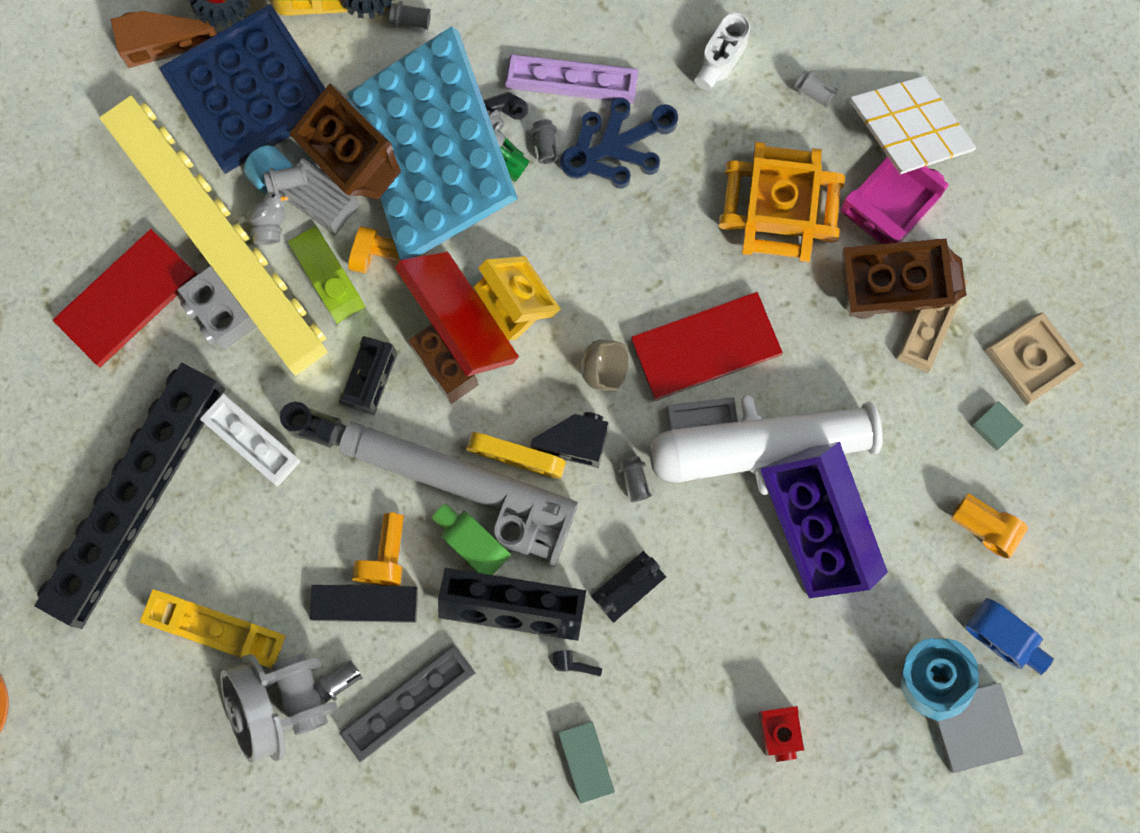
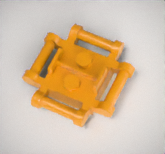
(782, 200)

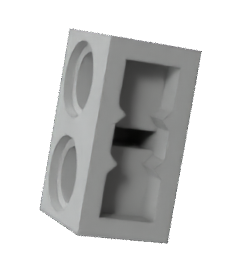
(219, 306)

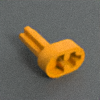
(368, 244)
(386, 568)

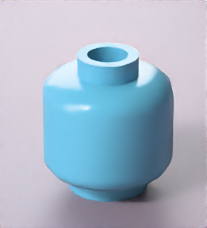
(261, 161)

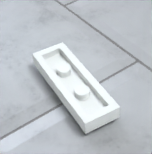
(250, 440)

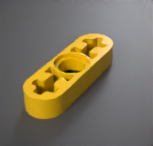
(516, 455)

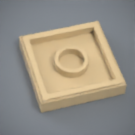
(1034, 358)

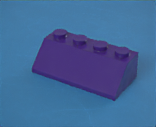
(825, 521)

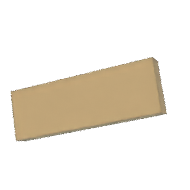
(926, 336)

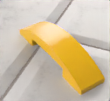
(212, 628)

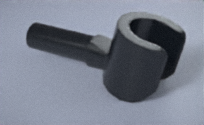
(564, 662)

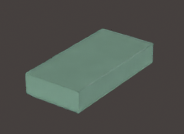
(586, 762)

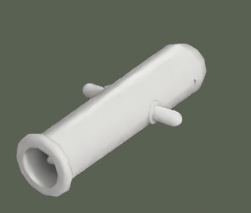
(756, 442)

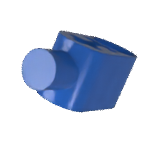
(1008, 637)

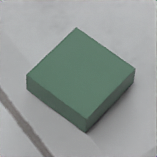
(997, 425)

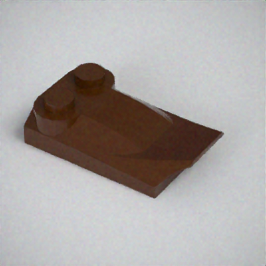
(347, 145)
(901, 277)

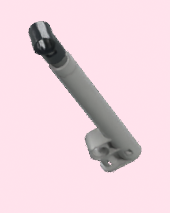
(537, 512)

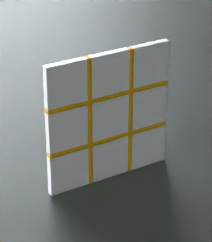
(912, 124)

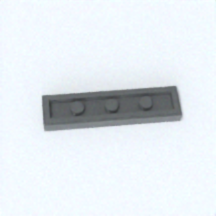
(407, 703)

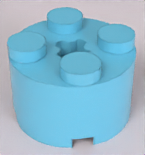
(936, 658)

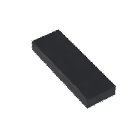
(364, 603)

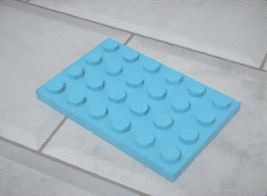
(441, 142)

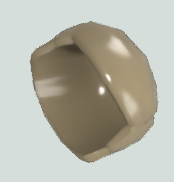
(605, 365)

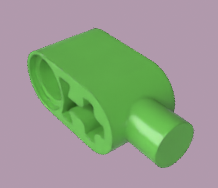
(470, 540)

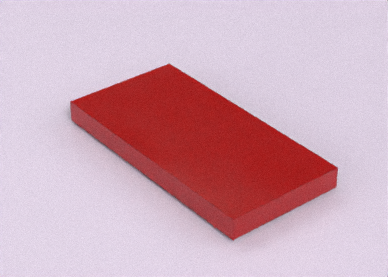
(124, 298)
(456, 313)
(706, 346)

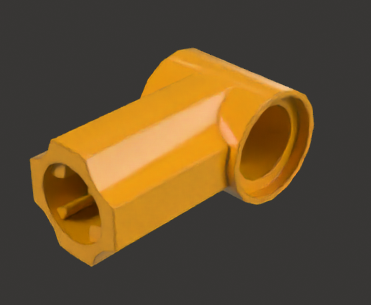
(998, 531)

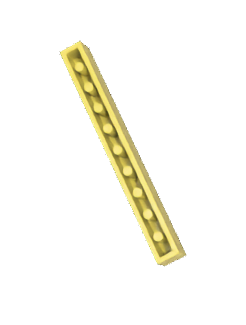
(214, 236)

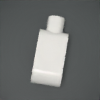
(733, 47)

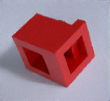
(771, 722)

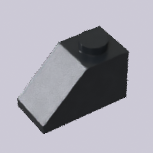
(575, 439)

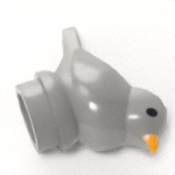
(266, 219)

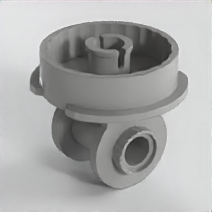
(250, 711)

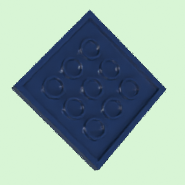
(244, 86)

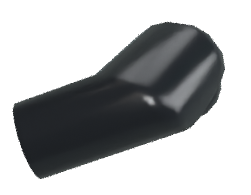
(507, 104)

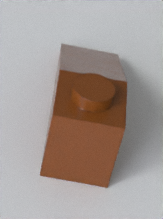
(154, 36)

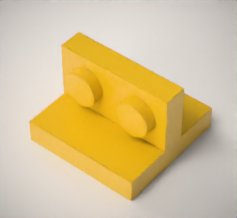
(514, 294)

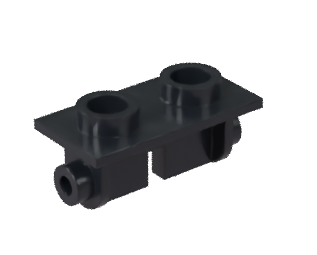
(628, 586)

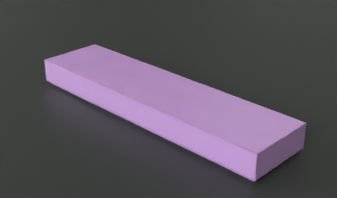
(571, 78)

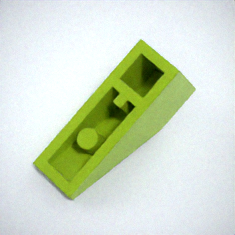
(326, 274)

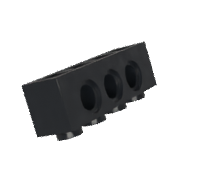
(511, 604)

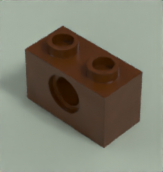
(441, 364)

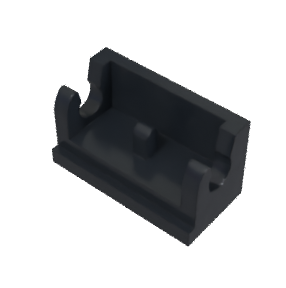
(369, 375)

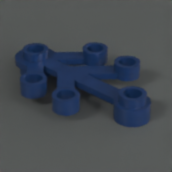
(615, 145)

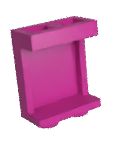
(892, 202)

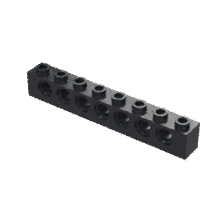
(131, 514)

